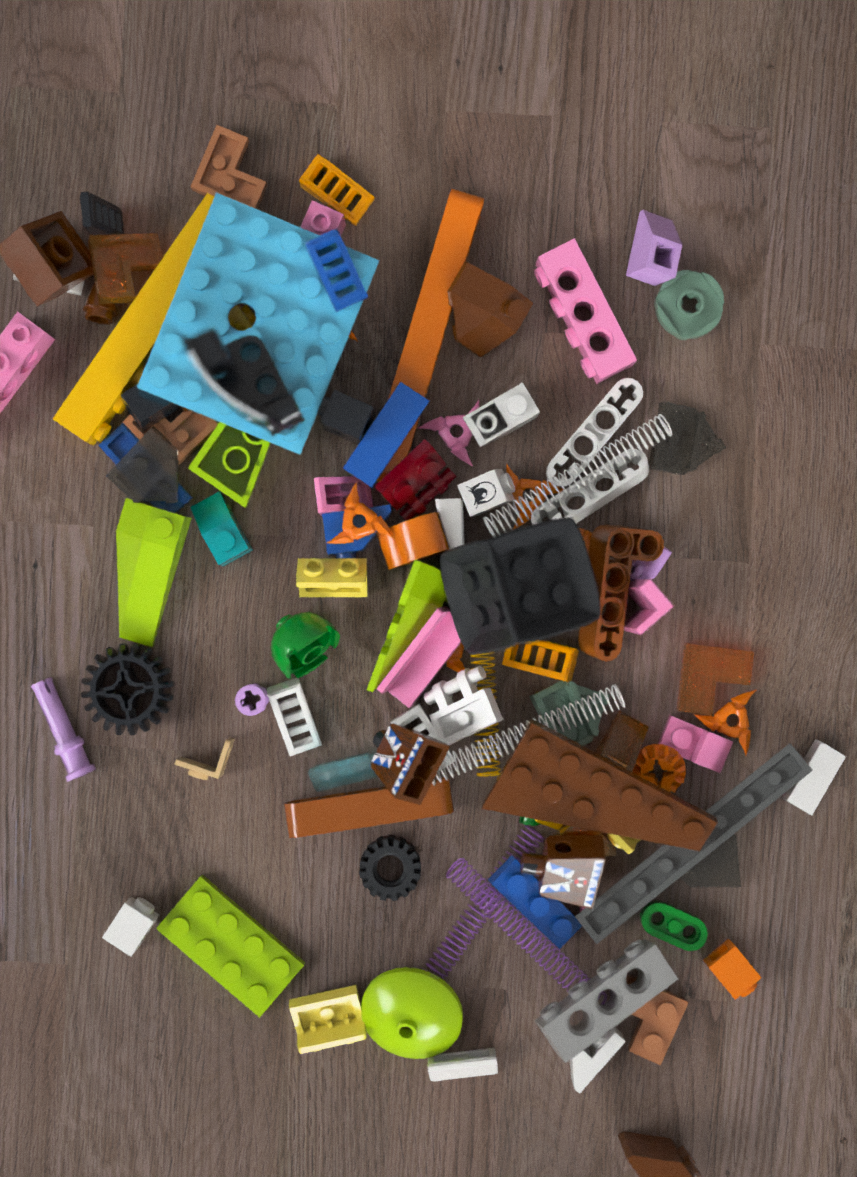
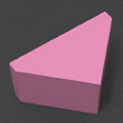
(333, 493)

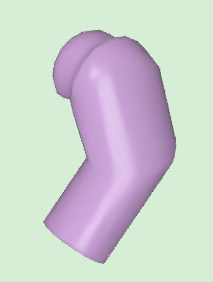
(649, 569)

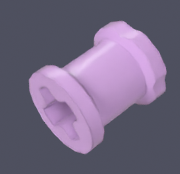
(244, 693)

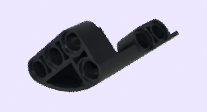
(238, 388)

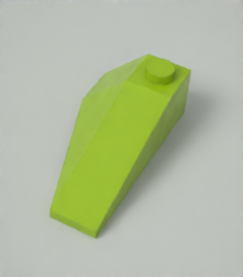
(147, 561)
(417, 604)

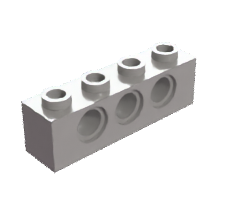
(625, 999)

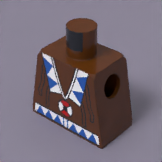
(407, 761)
(568, 868)

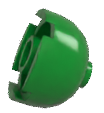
(301, 641)

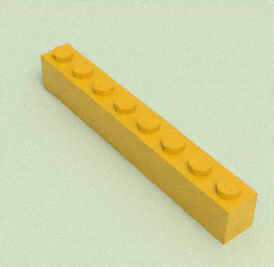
(128, 347)

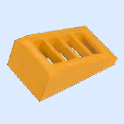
(321, 164)
(568, 666)

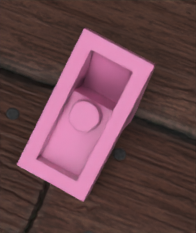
(696, 743)

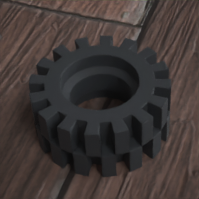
(384, 888)

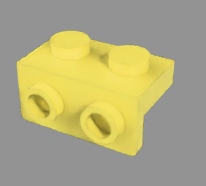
(332, 577)
(327, 1019)

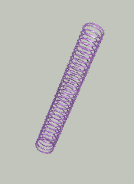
(482, 915)
(510, 927)

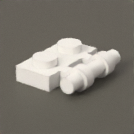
(467, 715)

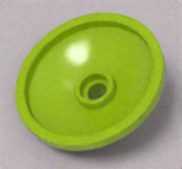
(414, 1001)

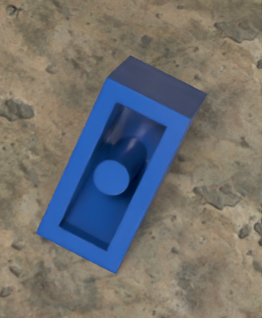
(333, 526)

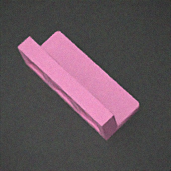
(652, 605)
(422, 658)

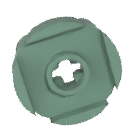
(683, 323)

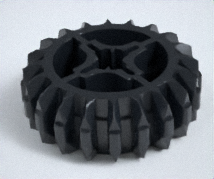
(129, 705)

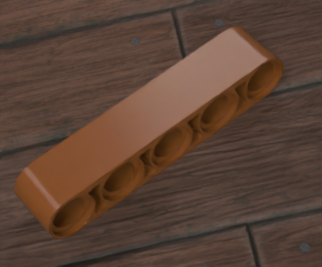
(363, 809)

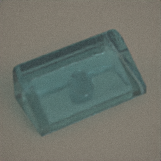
(342, 771)

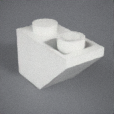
(502, 415)

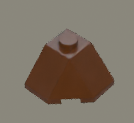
(484, 309)

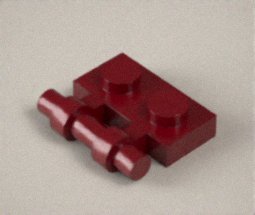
(410, 476)

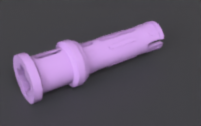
(68, 744)

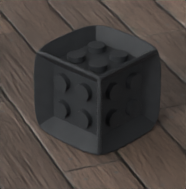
(520, 586)

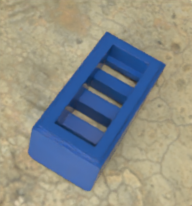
(321, 242)

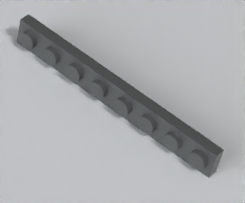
(672, 862)

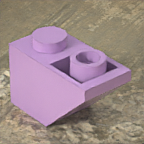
(654, 250)

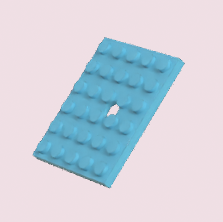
(262, 264)

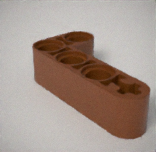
(607, 641)

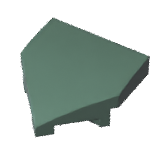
(561, 694)

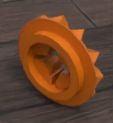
(668, 759)

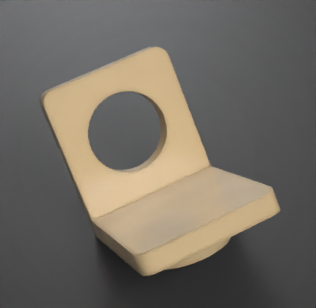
(202, 770)

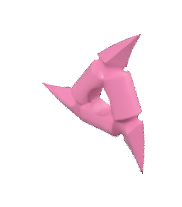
(458, 444)

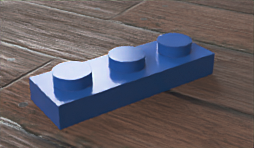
(545, 913)

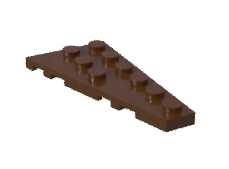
(576, 787)

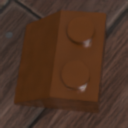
(47, 257)
(657, 1156)

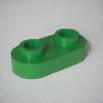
(672, 925)

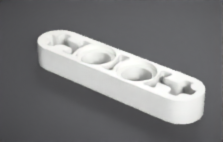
(592, 431)
(594, 498)

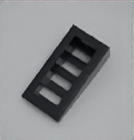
(100, 216)

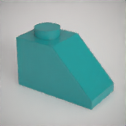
(220, 529)

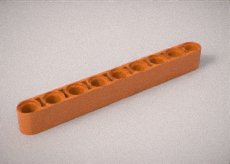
(433, 306)

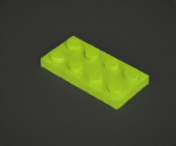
(230, 946)

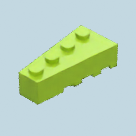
(231, 462)

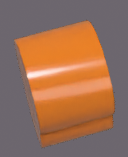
(413, 540)

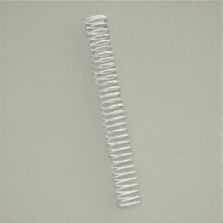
(576, 470)
(521, 724)

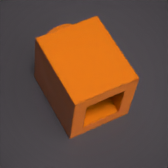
(732, 969)

